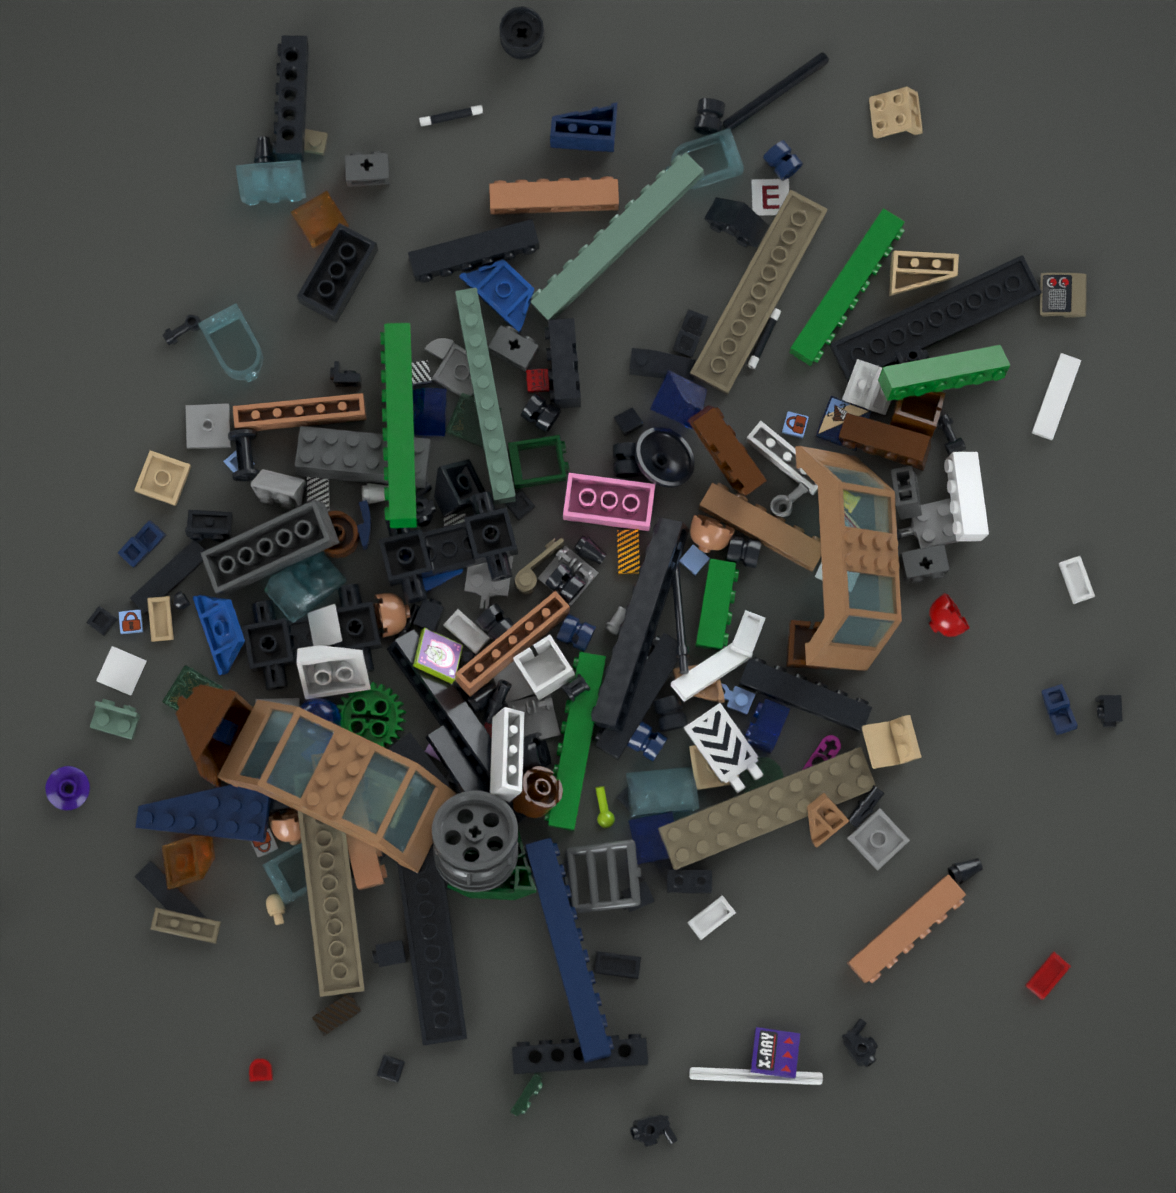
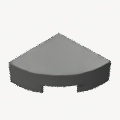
(439, 347)

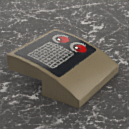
(1063, 294)

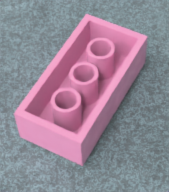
(608, 502)

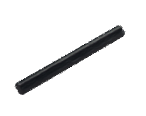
(776, 91)

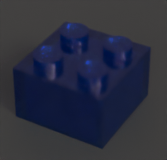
(767, 726)
(648, 839)

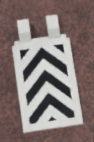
(723, 746)

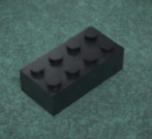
(337, 272)

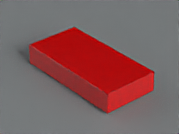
(1047, 975)

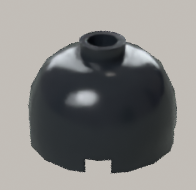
(535, 752)

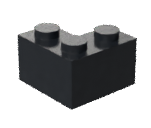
(736, 220)

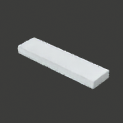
(1056, 396)
(708, 672)

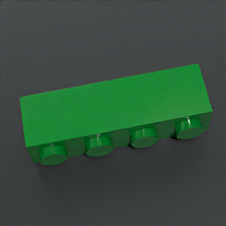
(715, 605)

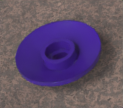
(57, 784)

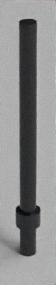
(682, 650)

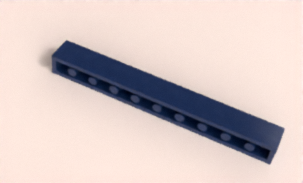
(568, 950)

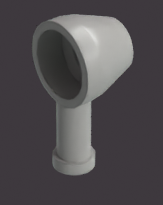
(786, 501)

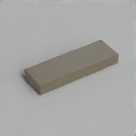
(185, 925)

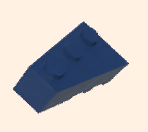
(585, 130)

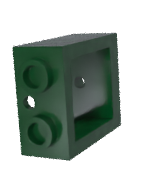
(517, 446)

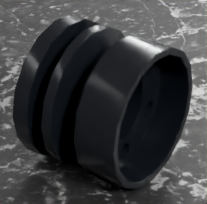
(522, 21)

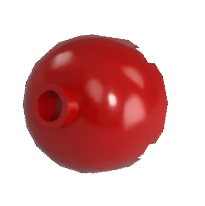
(946, 617)

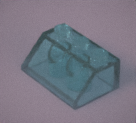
(271, 182)
(662, 791)

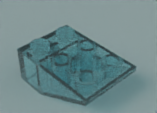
(304, 585)

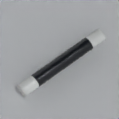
(451, 115)
(764, 338)

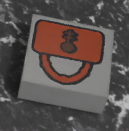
(266, 847)

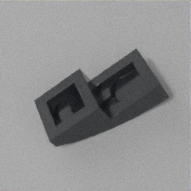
(690, 333)

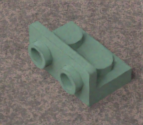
(115, 720)

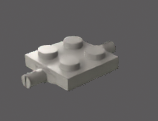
(933, 526)
(479, 582)

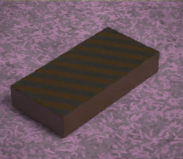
(336, 1014)

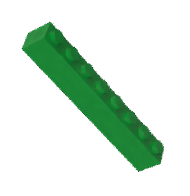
(846, 287)
(576, 742)

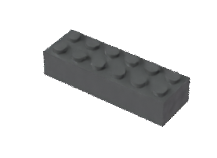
(352, 456)
(270, 547)

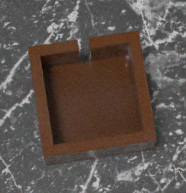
(918, 413)
(797, 637)

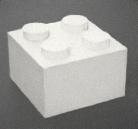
(547, 670)

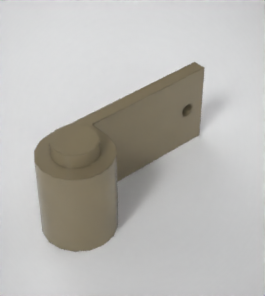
(526, 579)

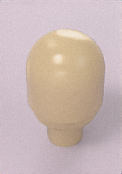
(275, 908)

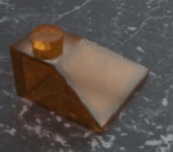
(318, 218)
(187, 860)

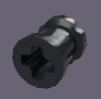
(575, 688)

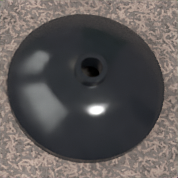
(664, 457)

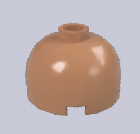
(709, 533)
(391, 613)
(286, 826)

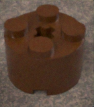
(348, 540)
(539, 792)

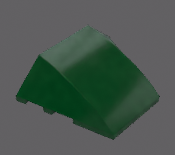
(515, 887)

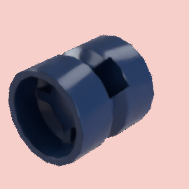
(783, 161)
(574, 632)
(647, 741)

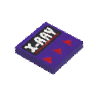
(775, 1053)

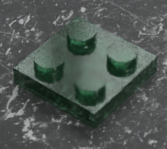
(522, 1103)

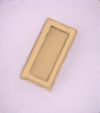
(160, 618)

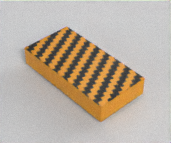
(628, 551)

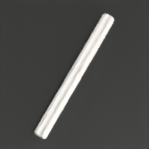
(745, 1075)

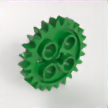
(372, 700)

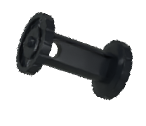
(244, 454)

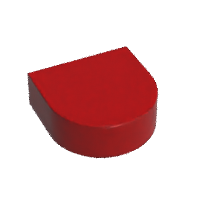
(260, 1070)

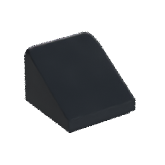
(628, 421)

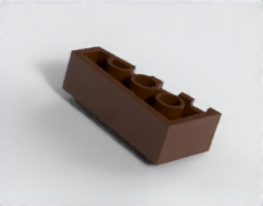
(885, 441)
(726, 450)

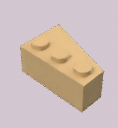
(920, 269)

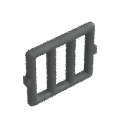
(590, 850)

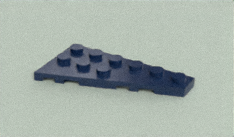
(214, 813)

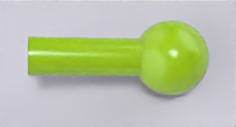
(605, 817)

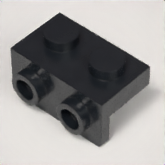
(209, 525)

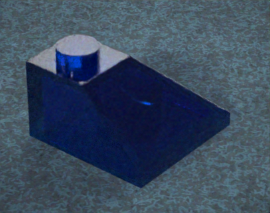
(679, 399)
(430, 411)

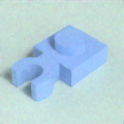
(739, 699)

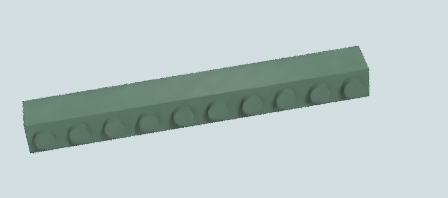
(618, 237)
(485, 396)

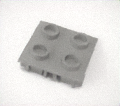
(574, 562)
(538, 716)

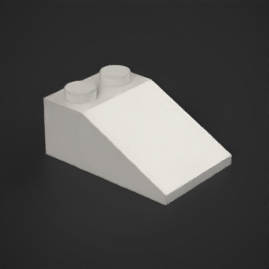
(331, 671)

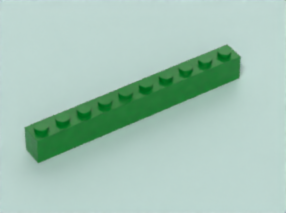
(400, 425)

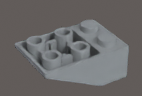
(279, 488)

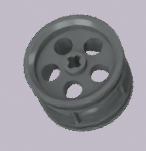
(492, 866)

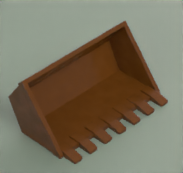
(199, 720)

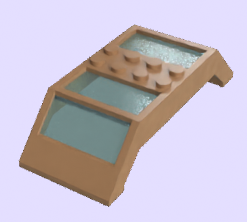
(857, 561)
(338, 779)

